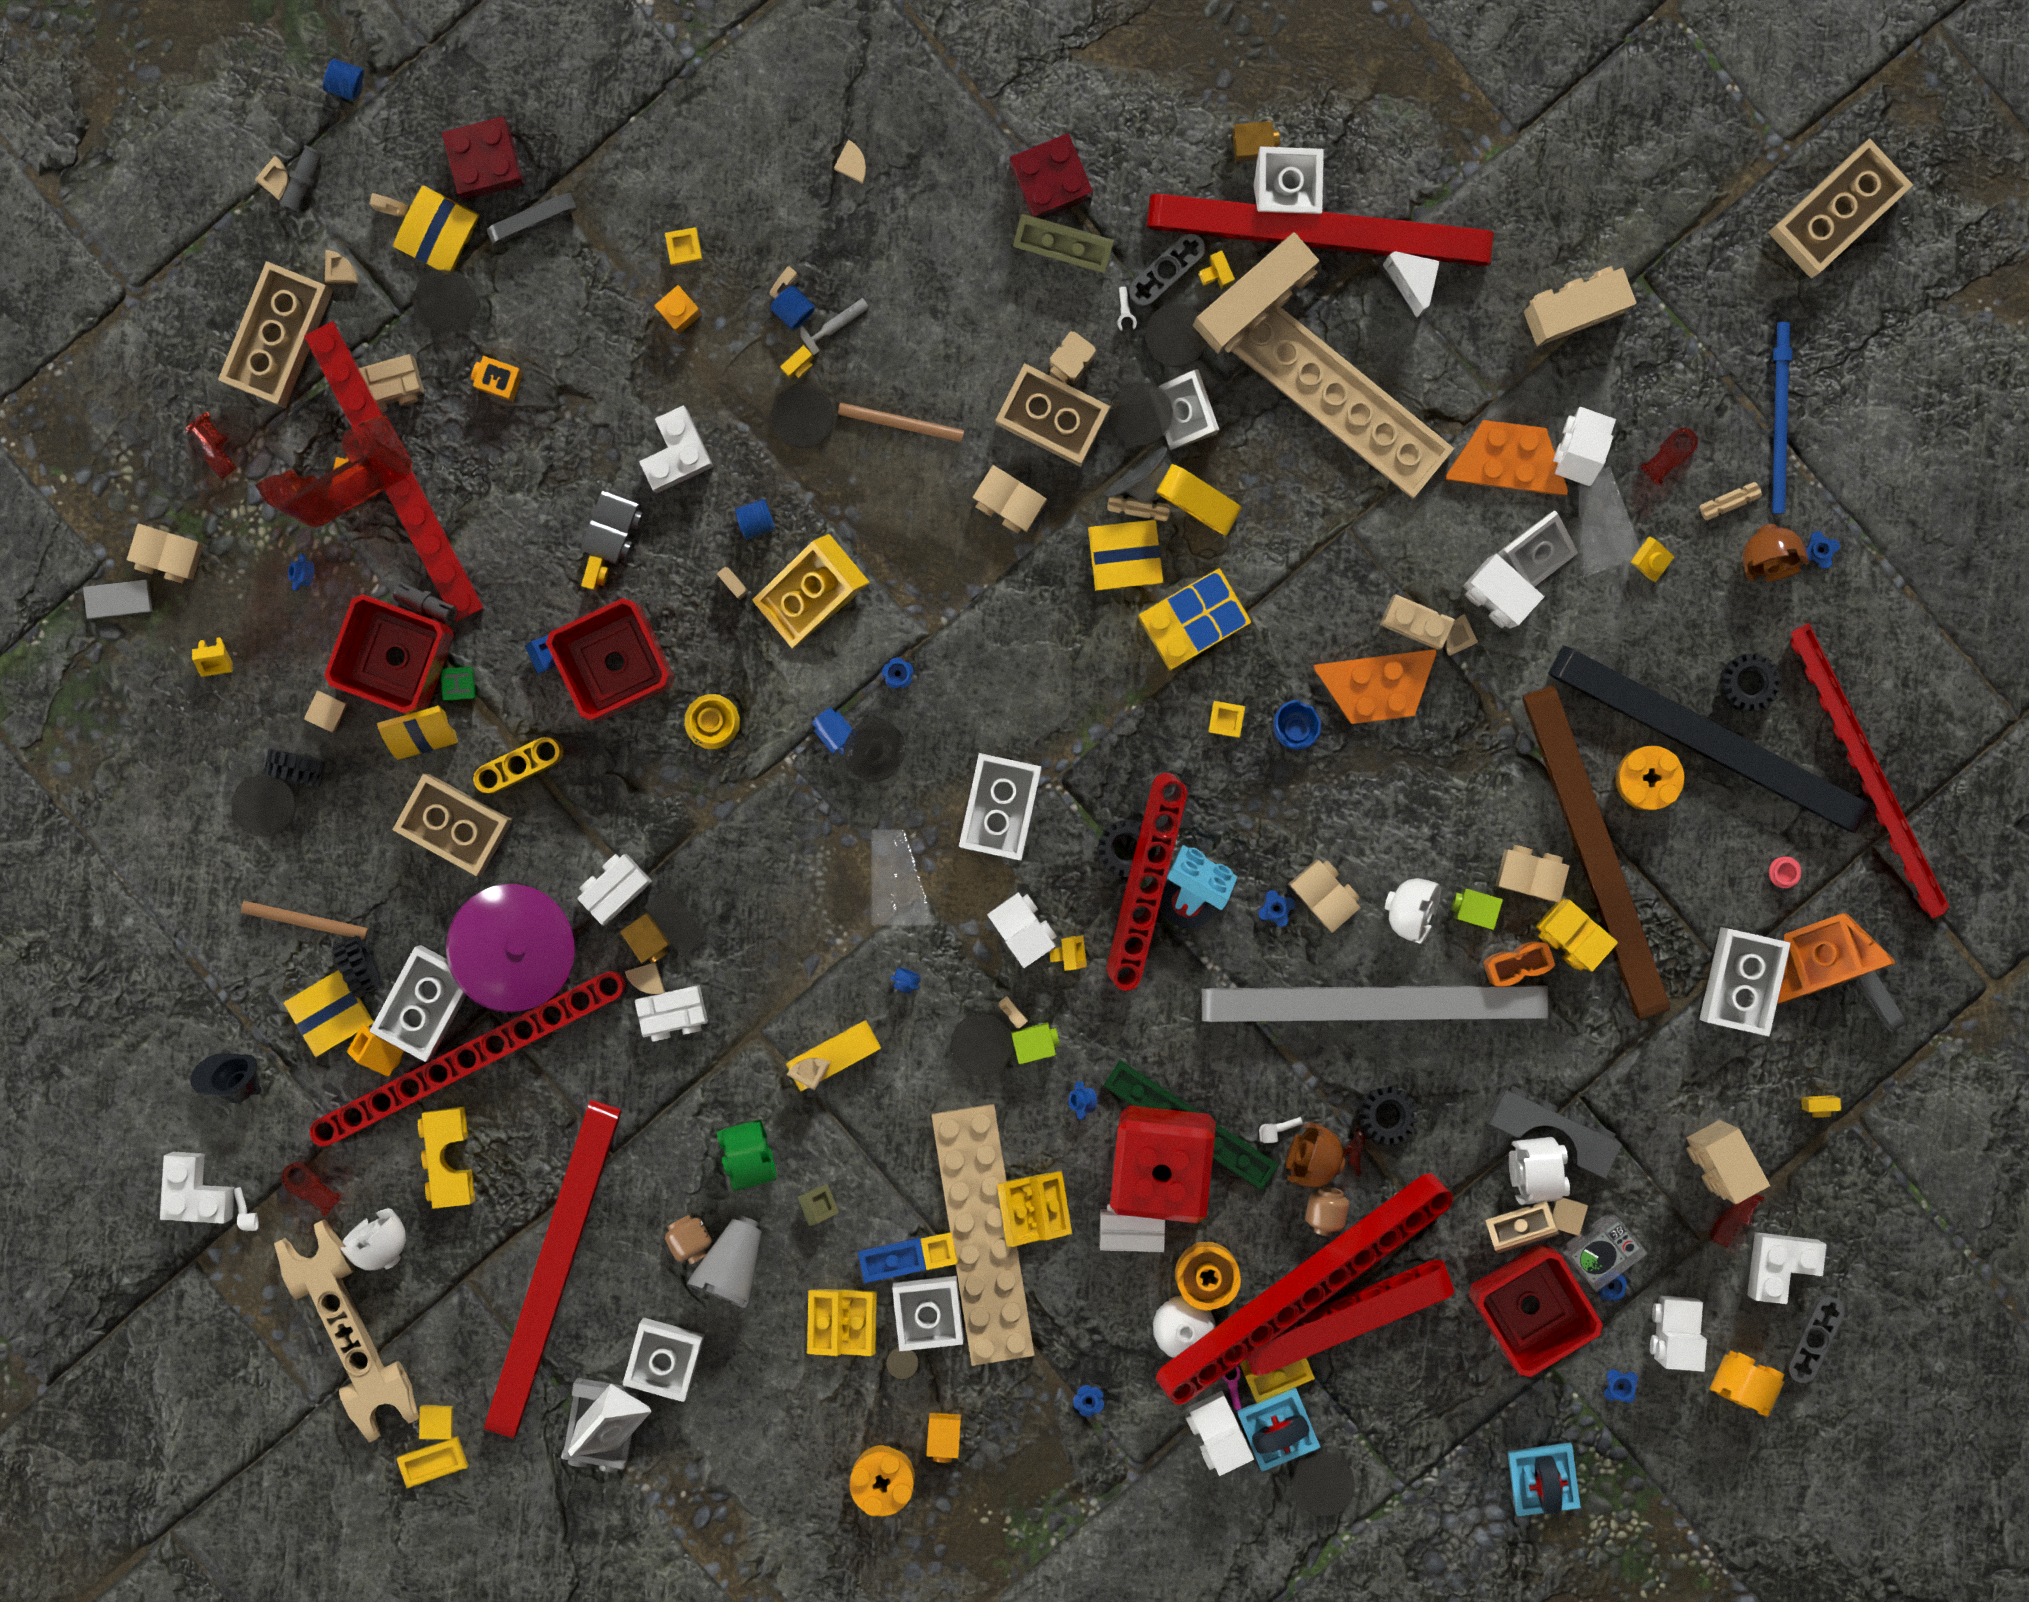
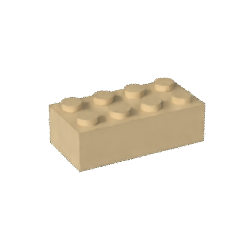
(1840, 208)
(1255, 293)
(271, 336)

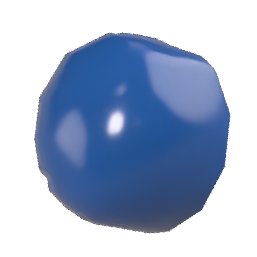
(1296, 725)

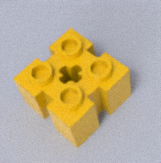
(1576, 934)

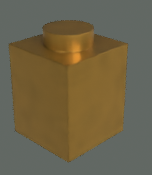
(1250, 136)
(646, 939)

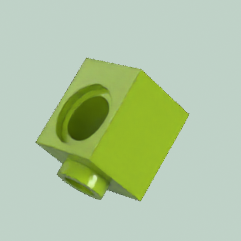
(1476, 908)
(1035, 1042)

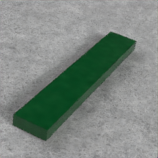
(1228, 1149)

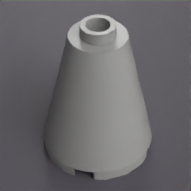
(730, 1263)

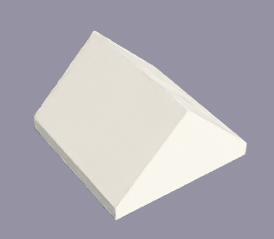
(1289, 180)
(1413, 278)
(1192, 411)
(1540, 549)
(608, 1422)

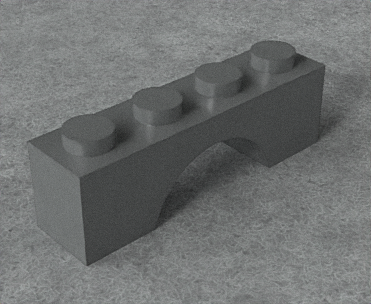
(1590, 1148)

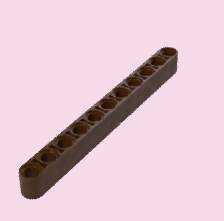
(1595, 852)

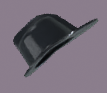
(227, 1076)

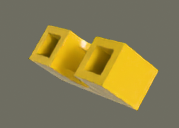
(446, 1185)

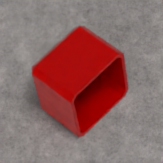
(362, 649)
(582, 654)
(1168, 1138)
(1557, 1325)

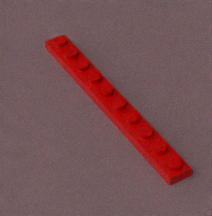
(405, 495)
(1874, 781)

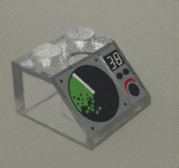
(1604, 1252)

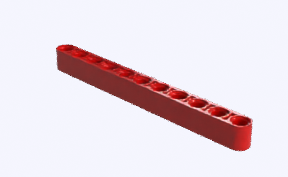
(1321, 231)
(452, 1060)
(552, 1269)
(1304, 1288)

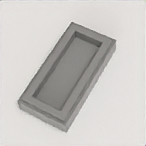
(117, 599)

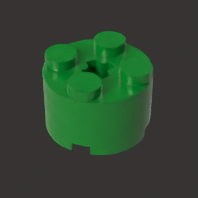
(747, 1155)

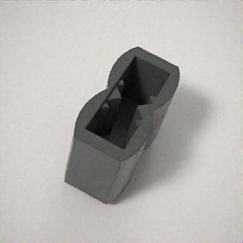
(611, 528)

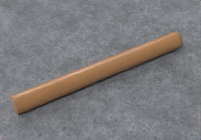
(900, 422)
(304, 920)

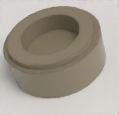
(902, 1363)

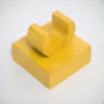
(1217, 271)
(212, 659)
(1071, 953)

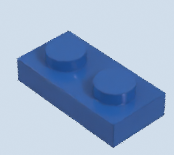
(892, 1260)

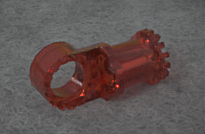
(211, 442)
(1669, 456)
(311, 1189)
(1727, 1224)

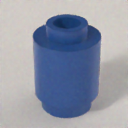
(832, 730)

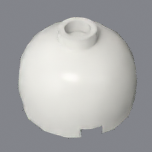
(1413, 908)
(376, 1243)
(1180, 1325)

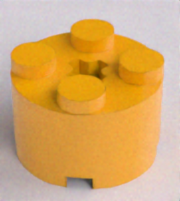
(1663, 765)
(1213, 1293)
(1746, 1384)
(873, 1497)

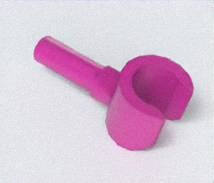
(1233, 1387)

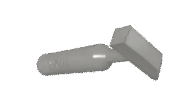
(834, 324)

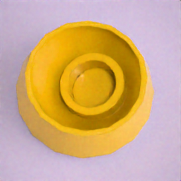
(705, 714)

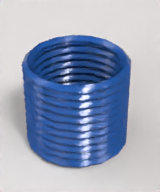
(343, 79)
(792, 307)
(754, 519)

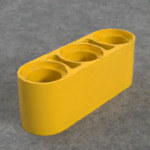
(1199, 499)
(503, 769)
(841, 1050)

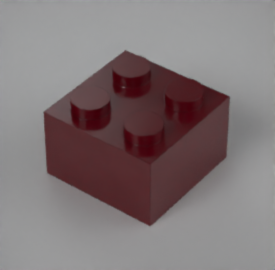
(483, 158)
(1051, 177)

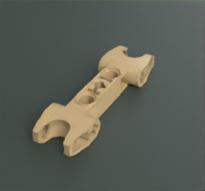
(372, 1383)

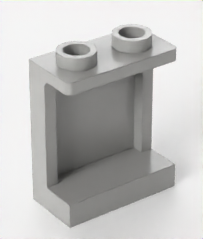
(584, 1394)

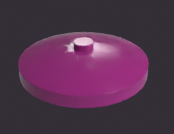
(510, 948)

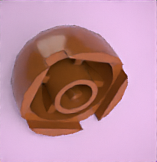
(1773, 554)
(1314, 1157)

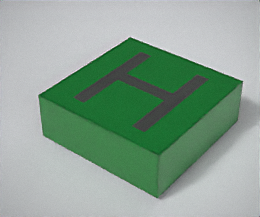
(458, 683)

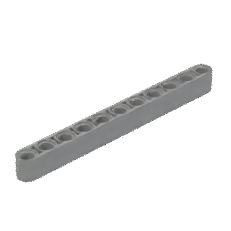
(1374, 1003)

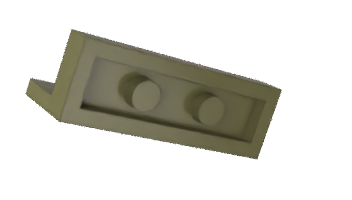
(1063, 243)

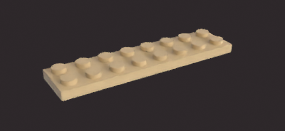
(1344, 400)
(986, 1267)

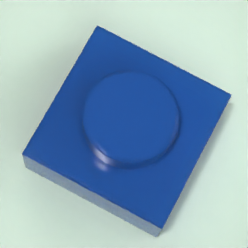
(540, 655)

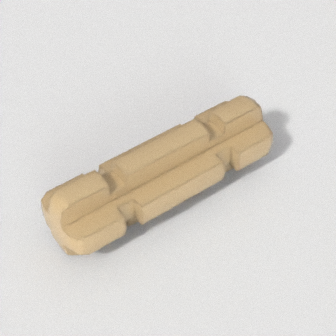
(1730, 501)
(1138, 508)

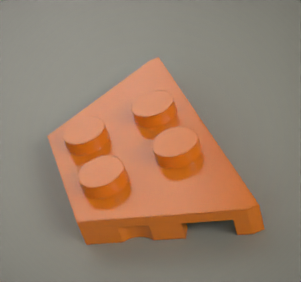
(1509, 458)
(1378, 685)
(1829, 955)

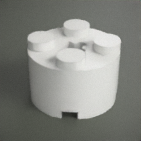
(1538, 1170)

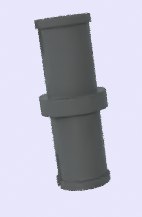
(301, 178)
(425, 603)

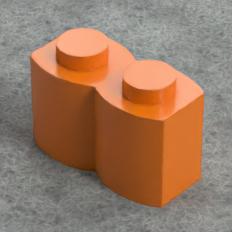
(1510, 967)

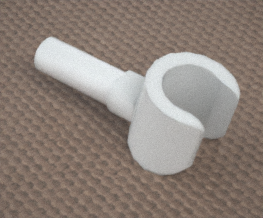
(1125, 309)
(1268, 1132)
(245, 1220)

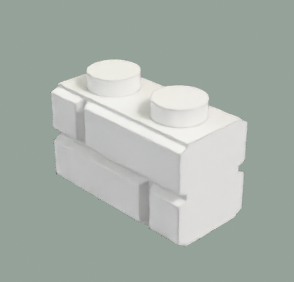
(614, 888)
(671, 1012)
(1130, 1232)

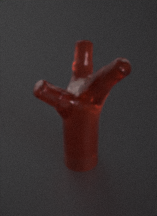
(1355, 1150)

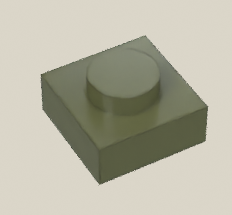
(818, 1204)

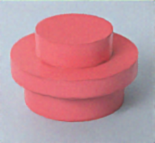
(1785, 872)

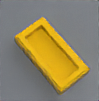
(432, 1462)

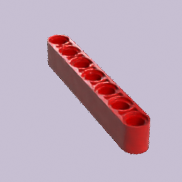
(1141, 868)
(1355, 1315)

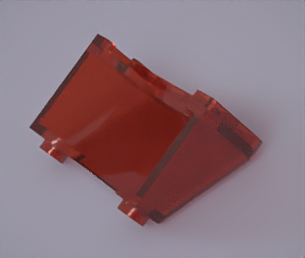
(374, 464)

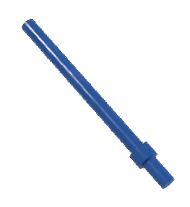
(1782, 356)

